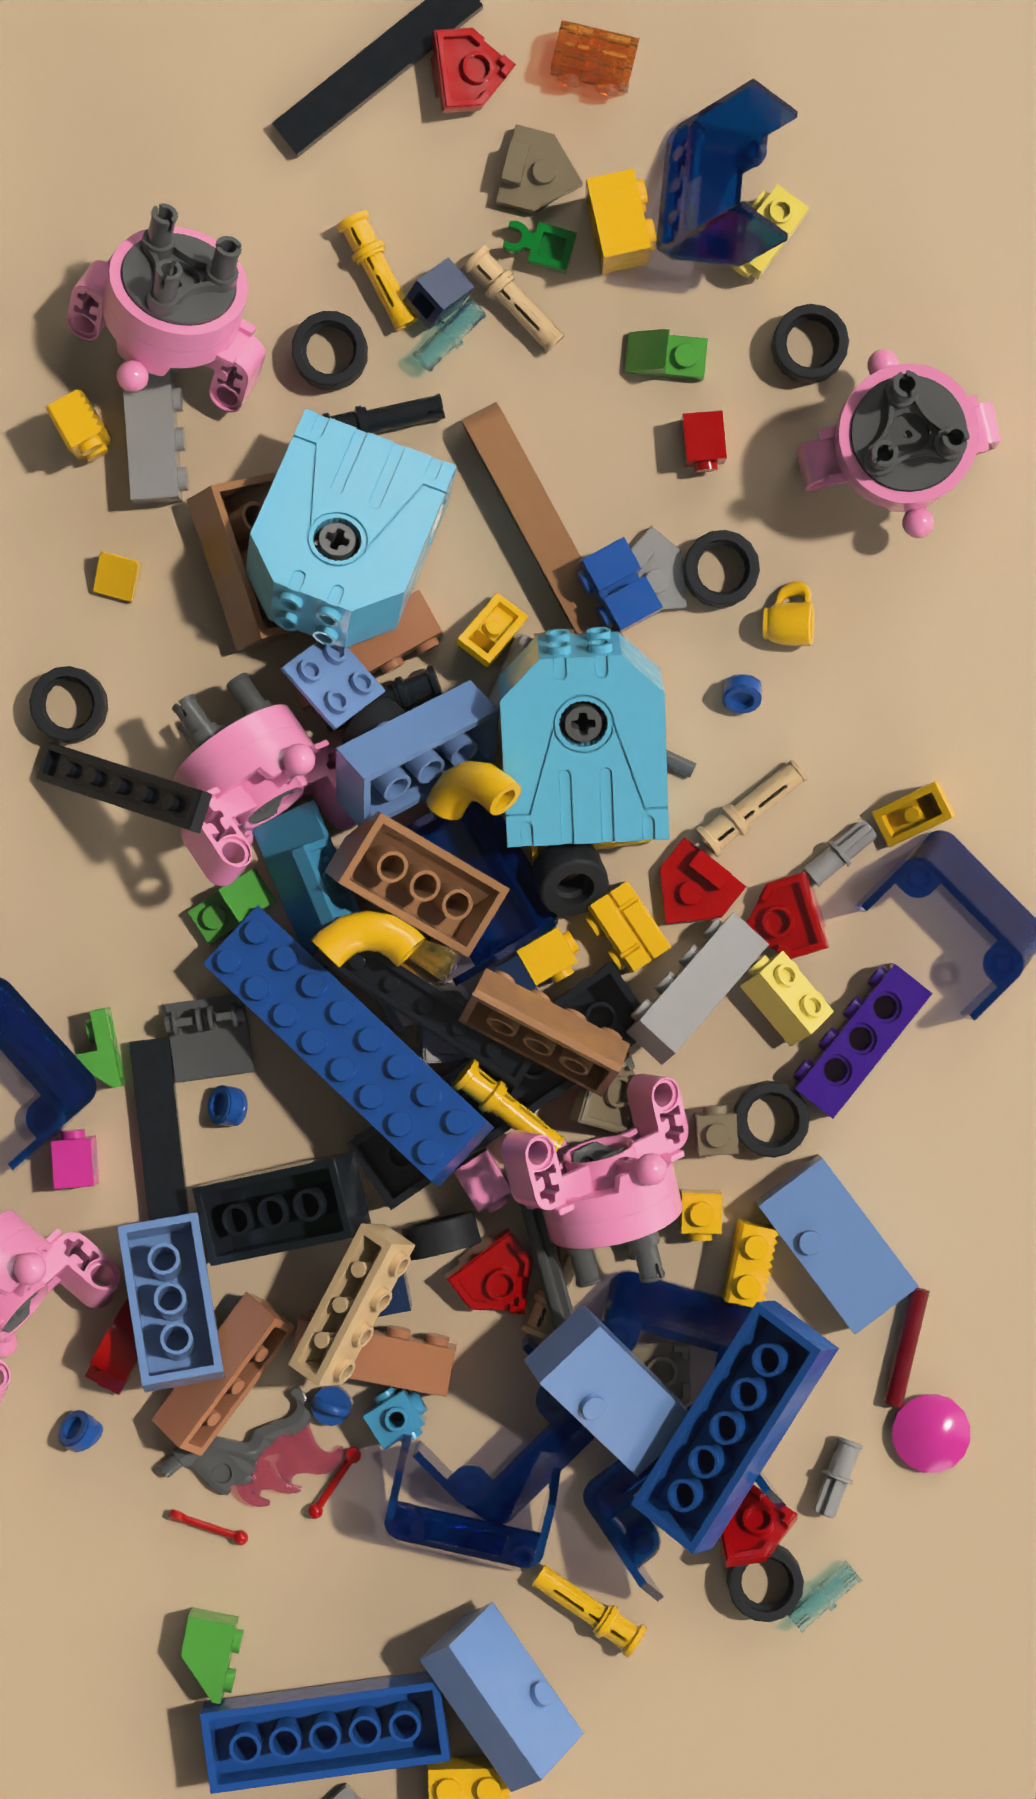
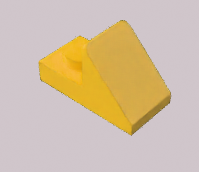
(492, 630)
(913, 813)

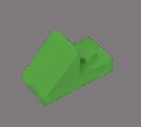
(666, 355)
(231, 906)
(105, 1061)

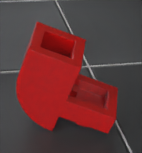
(116, 1354)

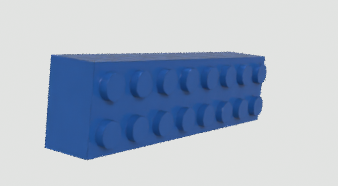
(348, 1046)

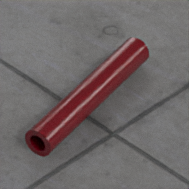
(906, 1347)

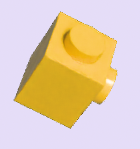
(550, 956)
(700, 1213)

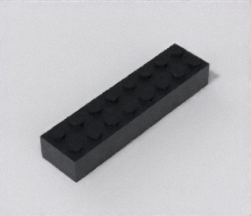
(599, 997)

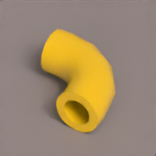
(470, 783)
(368, 932)

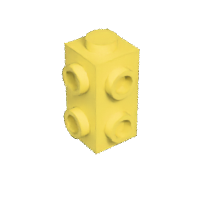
(783, 211)
(785, 997)

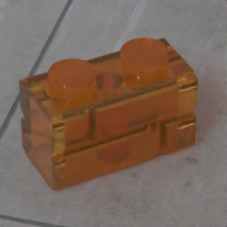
(594, 58)

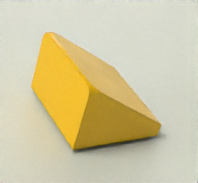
(116, 576)

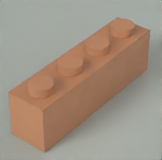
(415, 631)
(248, 1345)
(400, 1359)

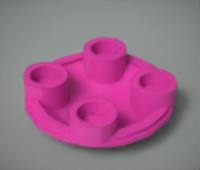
(931, 1433)

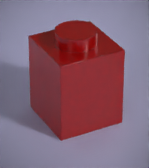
(703, 440)

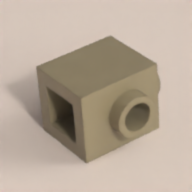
(716, 1131)

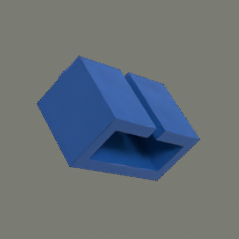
(617, 587)

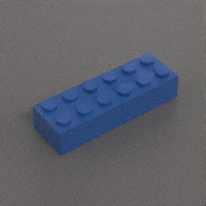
(734, 1426)
(324, 1732)

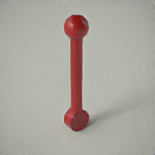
(315, 1510)
(239, 1537)

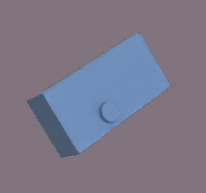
(406, 756)
(836, 1244)
(170, 1302)
(607, 1389)
(501, 1697)

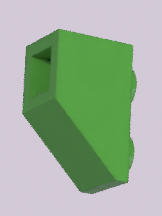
(208, 1650)

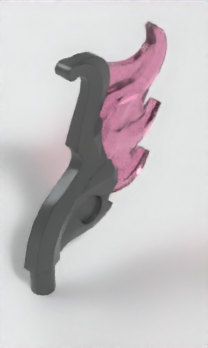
(264, 1461)

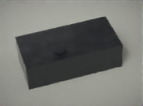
(281, 1208)

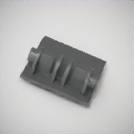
(209, 1038)

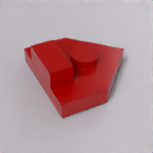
(466, 69)
(696, 885)
(790, 917)
(493, 1274)
(755, 1530)

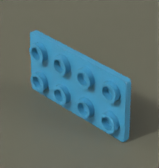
(297, 854)

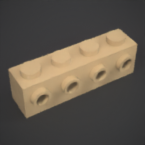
(352, 1305)

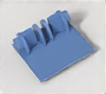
(333, 682)

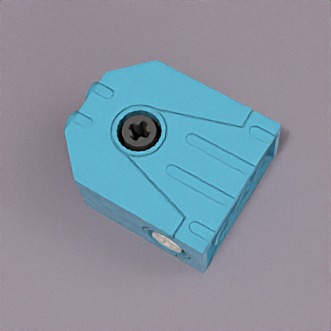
(345, 531)
(584, 741)

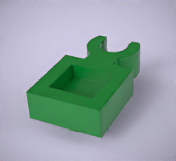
(548, 246)

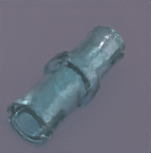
(449, 334)
(824, 1596)

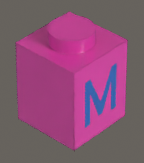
(74, 1160)

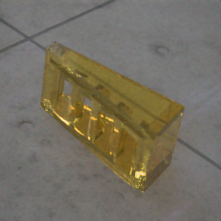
(436, 959)

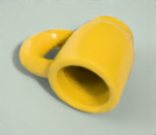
(790, 621)

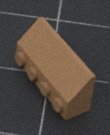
(224, 523)
(417, 882)
(545, 1031)

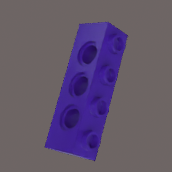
(907, 999)

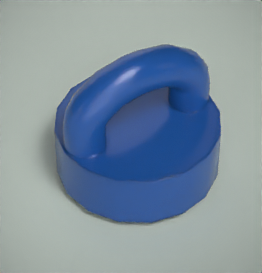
(742, 693)
(227, 1106)
(331, 1405)
(79, 1431)

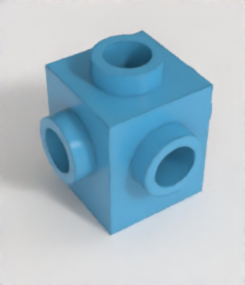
(385, 1426)

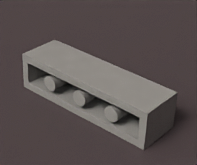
(155, 441)
(697, 988)

